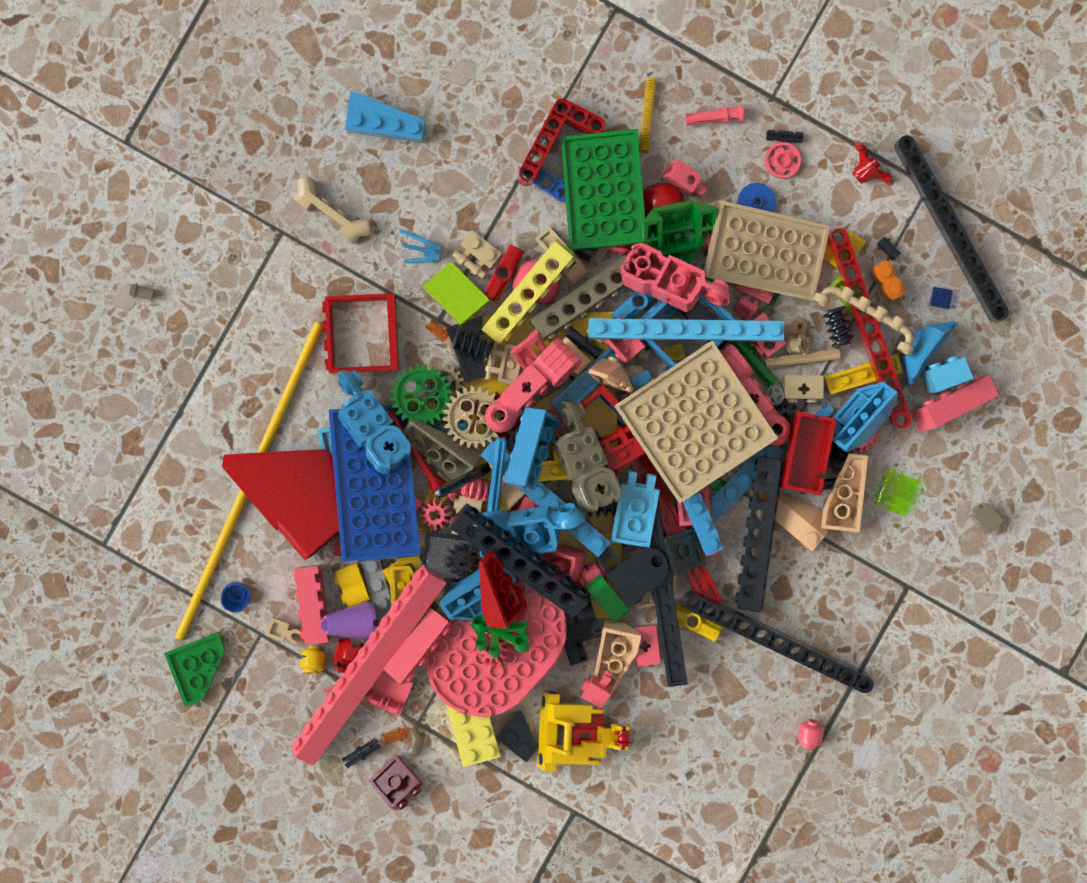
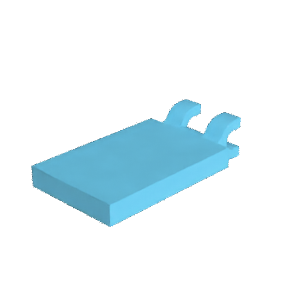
(635, 511)

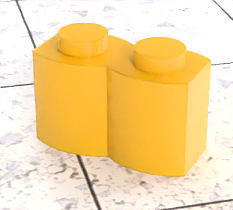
(352, 585)

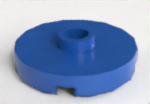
(758, 191)

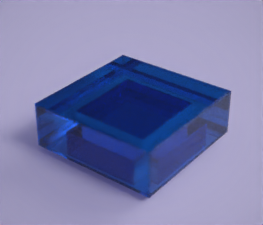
(941, 298)

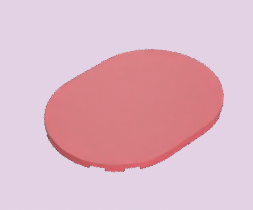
(488, 690)

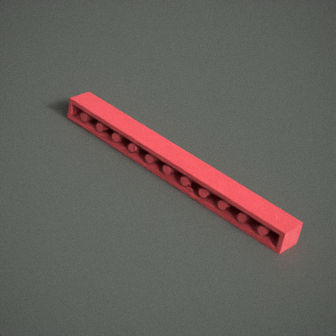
(368, 665)

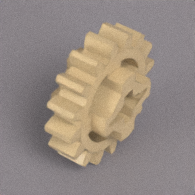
(454, 377)

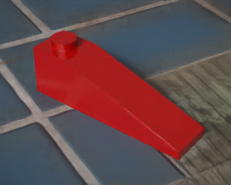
(499, 596)

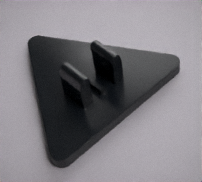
(836, 457)

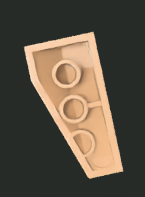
(612, 374)

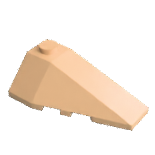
(845, 501)
(799, 520)
(616, 650)

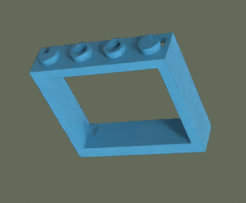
(657, 309)

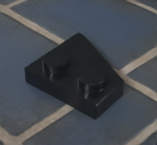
(518, 737)

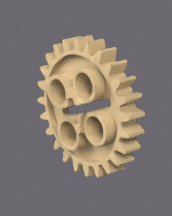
(456, 413)

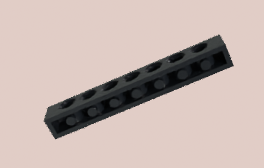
(523, 569)
(743, 599)

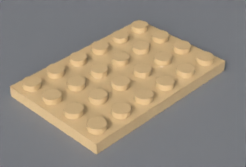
(766, 251)

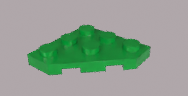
(195, 666)

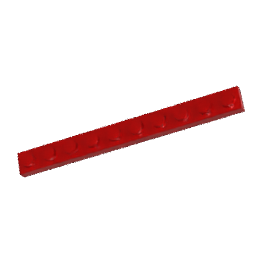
(698, 576)

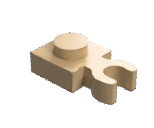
(280, 629)

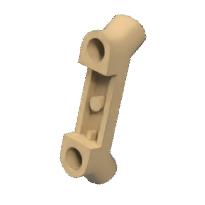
(307, 199)

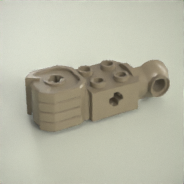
(585, 461)

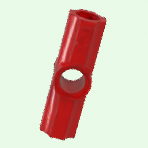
(509, 261)

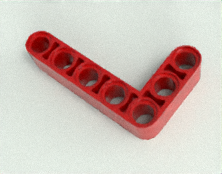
(552, 134)

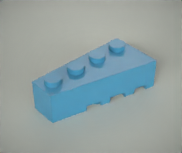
(380, 120)

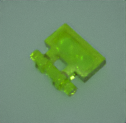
(901, 495)

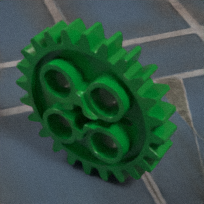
(419, 377)

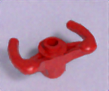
(868, 167)

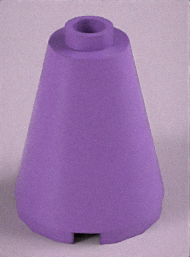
(351, 621)

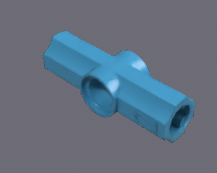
(629, 309)

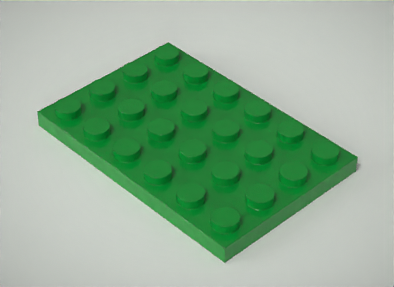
(603, 189)

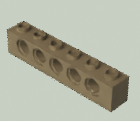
(572, 300)

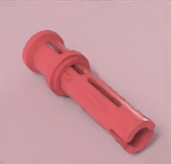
(724, 114)

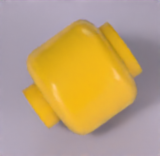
(312, 660)

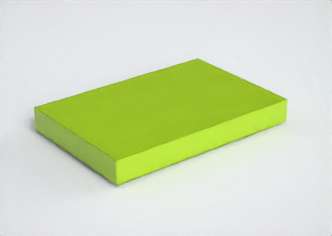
(456, 294)

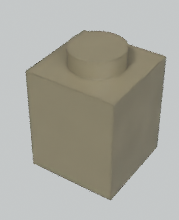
(985, 517)

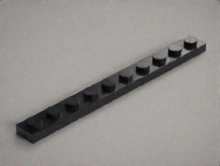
(667, 614)

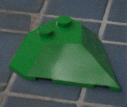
(679, 228)

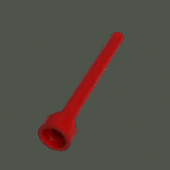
(434, 481)

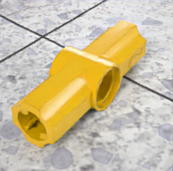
(704, 627)

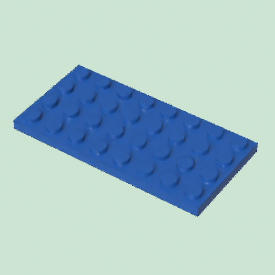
(373, 508)

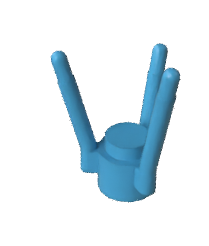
(430, 251)

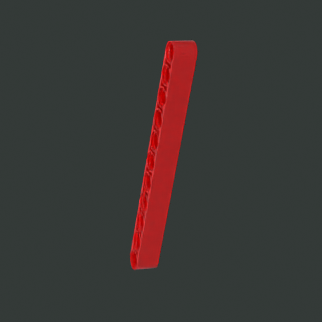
(862, 321)

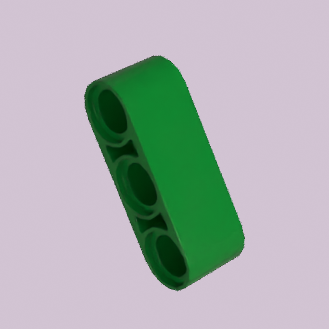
(607, 598)

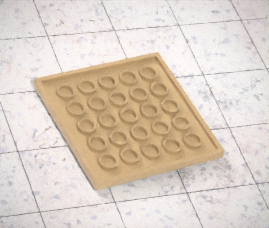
(696, 422)

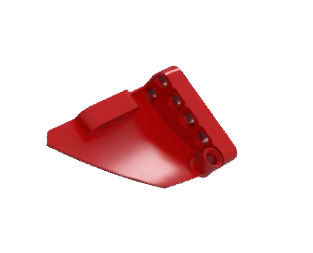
(291, 492)

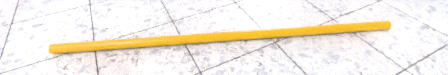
(241, 497)

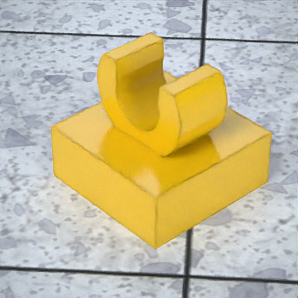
(675, 352)

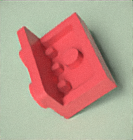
(625, 349)

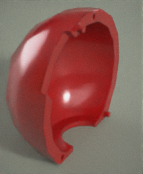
(660, 195)

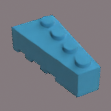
(530, 448)

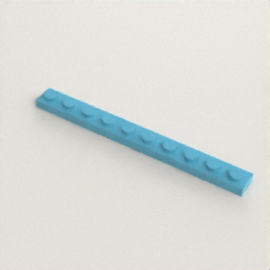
(686, 330)

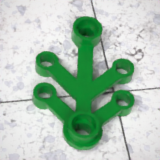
(520, 642)

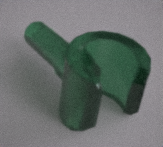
(771, 304)

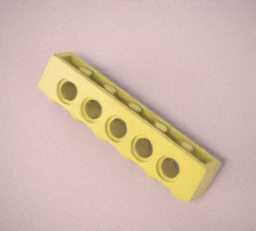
(556, 251)

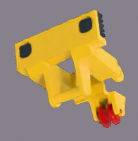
(567, 714)

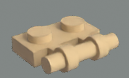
(479, 249)
(509, 366)

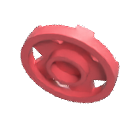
(782, 160)

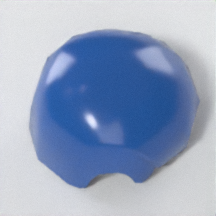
(235, 597)

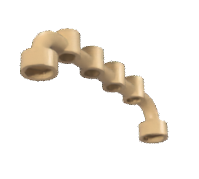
(864, 305)

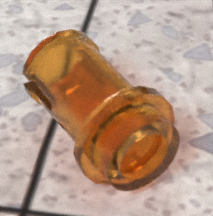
(437, 330)
(393, 736)

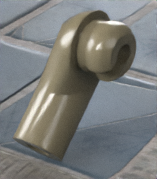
(417, 742)

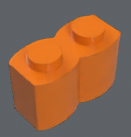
(889, 284)

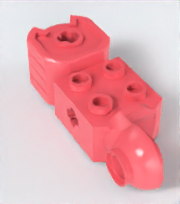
(670, 279)
(549, 368)
(763, 402)

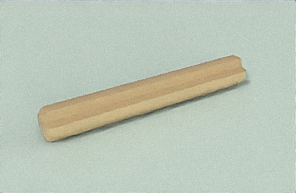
(800, 358)

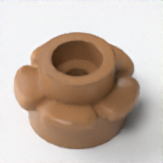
(800, 321)

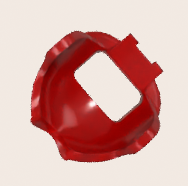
(345, 653)

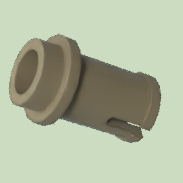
(142, 292)

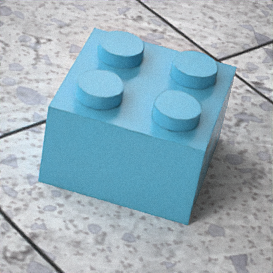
(946, 375)

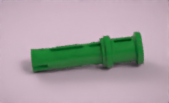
(754, 361)

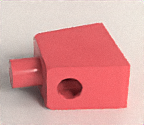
(677, 175)

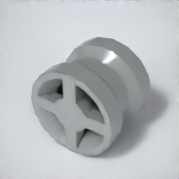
(776, 394)

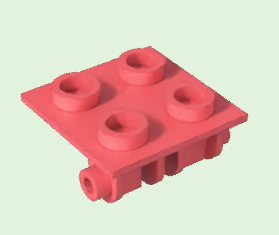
(388, 694)

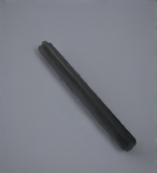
(462, 480)

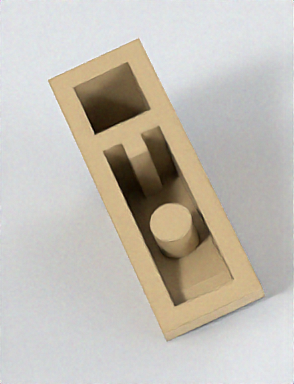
(576, 270)

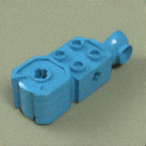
(371, 425)
(538, 526)

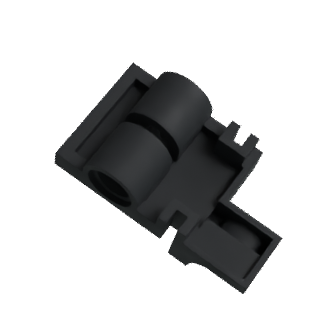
(578, 631)

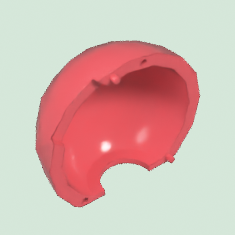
(523, 270)

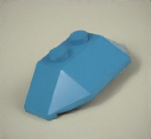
(925, 345)
(863, 415)
(464, 598)

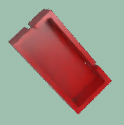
(807, 453)

